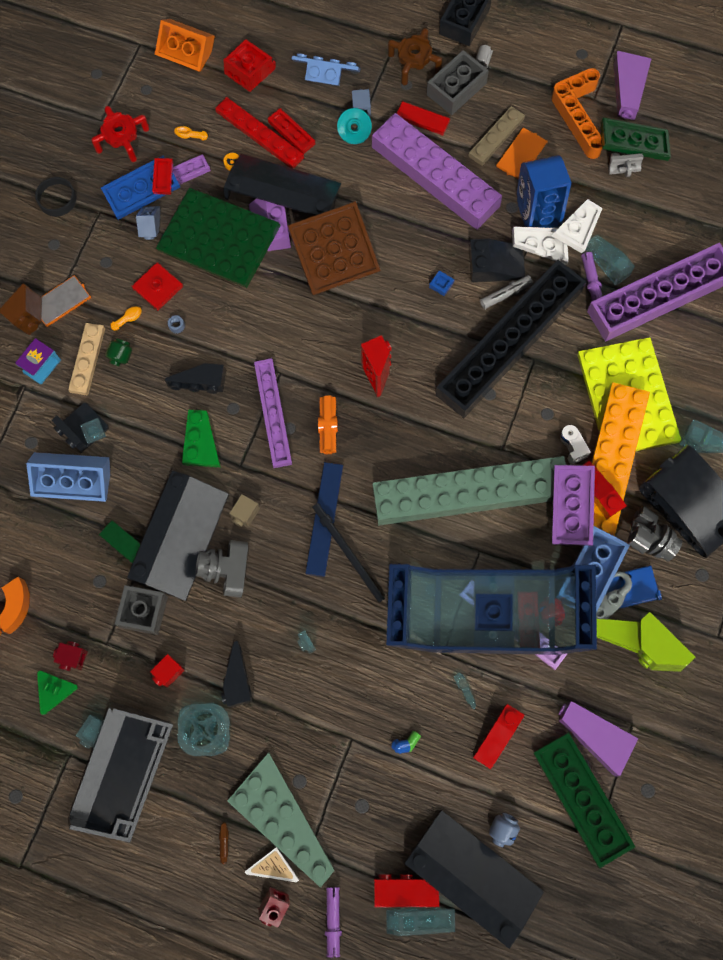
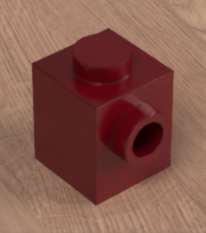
(69, 656)
(273, 907)

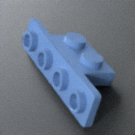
(324, 71)

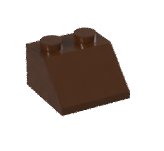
(23, 309)

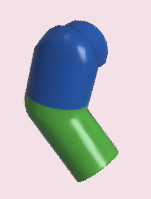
(406, 745)

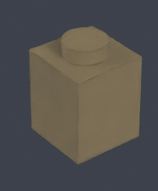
(244, 511)

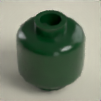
(118, 352)

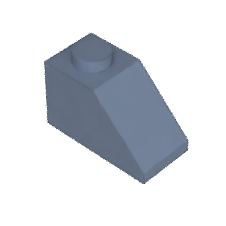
(148, 222)

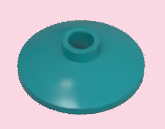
(359, 118)

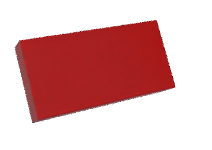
(162, 176)

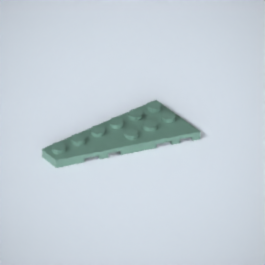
(275, 812)

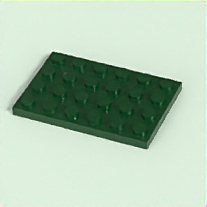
(218, 237)

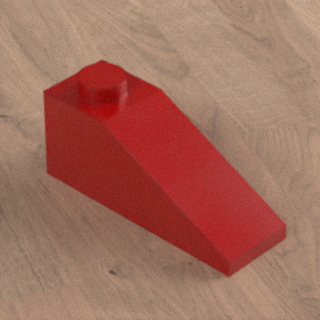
(605, 495)
(498, 736)

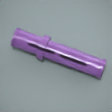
(594, 285)
(333, 933)

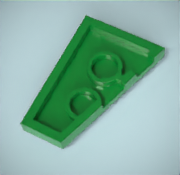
(199, 441)

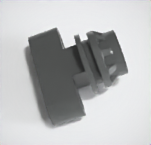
(651, 538)
(231, 568)

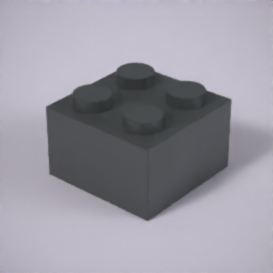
(141, 610)

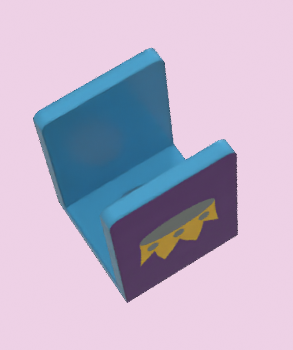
(38, 361)

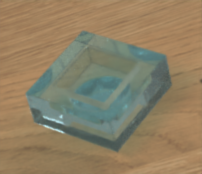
(93, 430)
(305, 642)

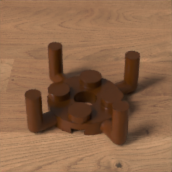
(412, 60)

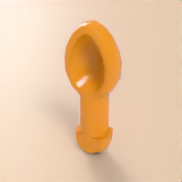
(186, 132)
(130, 315)

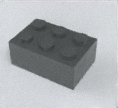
(457, 82)

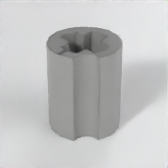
(484, 55)

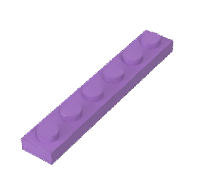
(273, 413)

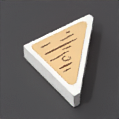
(274, 867)

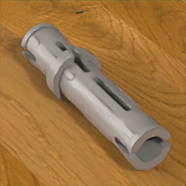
(512, 289)

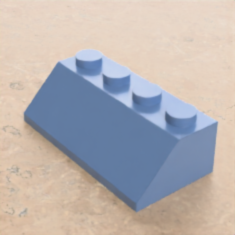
(68, 476)
(607, 556)

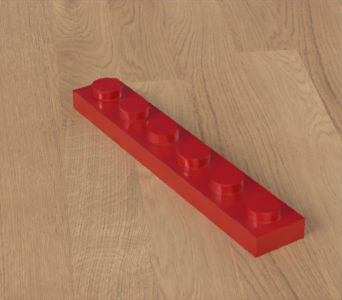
(259, 133)

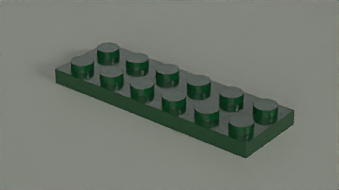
(584, 800)

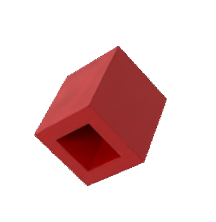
(166, 671)

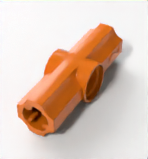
(327, 425)

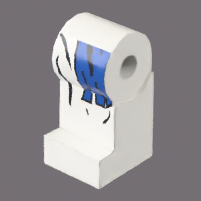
(575, 443)

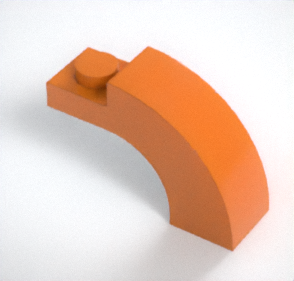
(16, 605)

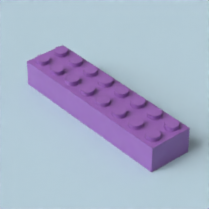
(436, 171)
(658, 293)

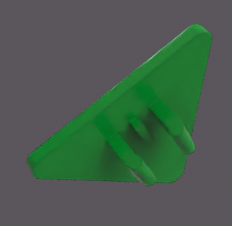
(52, 691)

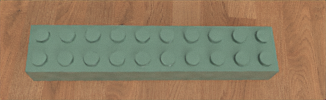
(465, 491)

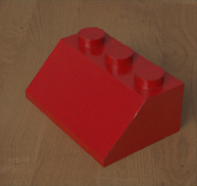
(376, 362)

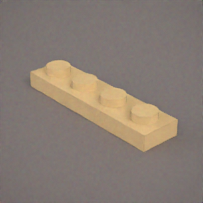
(86, 359)

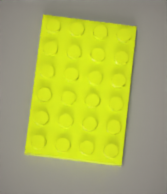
(637, 367)

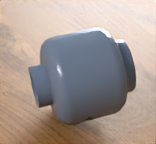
(504, 830)

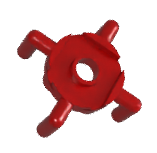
(122, 137)

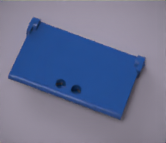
(643, 587)

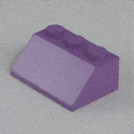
(278, 214)

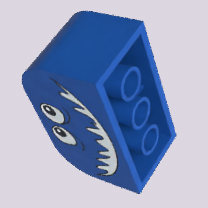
(543, 192)

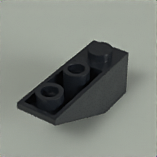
(202, 377)

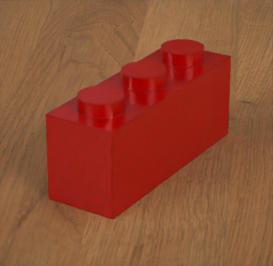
(404, 892)

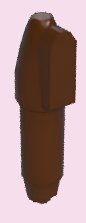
(223, 837)

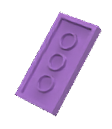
(573, 505)

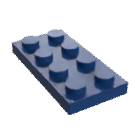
(133, 190)

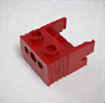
(248, 65)

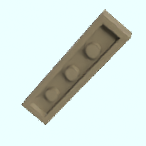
(496, 136)

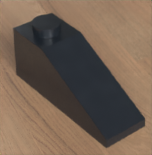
(236, 681)

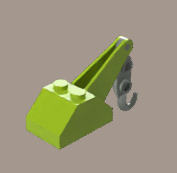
(648, 638)

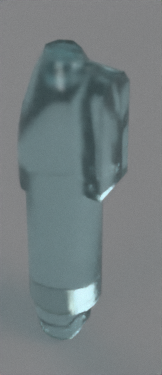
(464, 686)

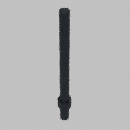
(326, 521)

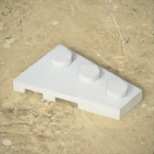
(579, 226)
(540, 242)

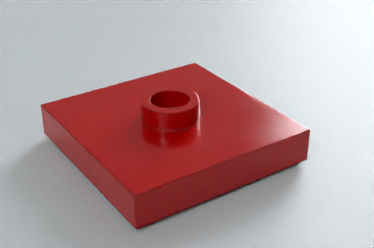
(157, 286)

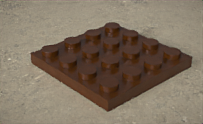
(334, 248)

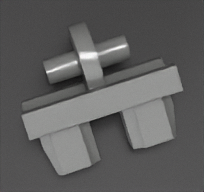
(625, 163)

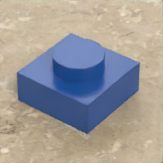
(441, 283)

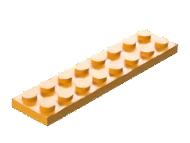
(618, 443)

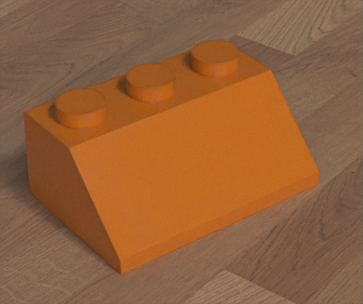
(184, 44)

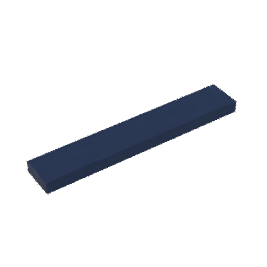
(321, 536)

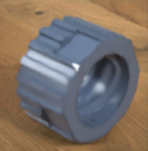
(173, 319)

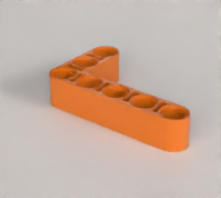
(572, 112)

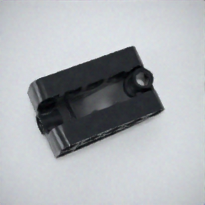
(689, 498)

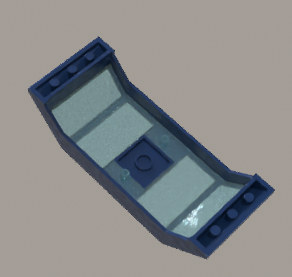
(492, 610)

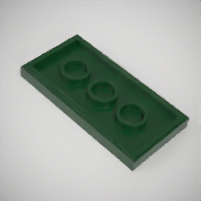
(635, 139)

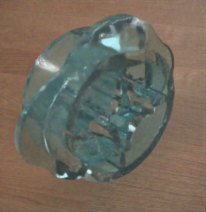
(188, 716)

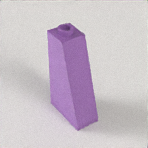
(630, 79)
(601, 738)

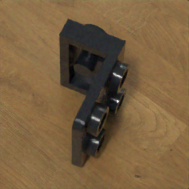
(71, 426)

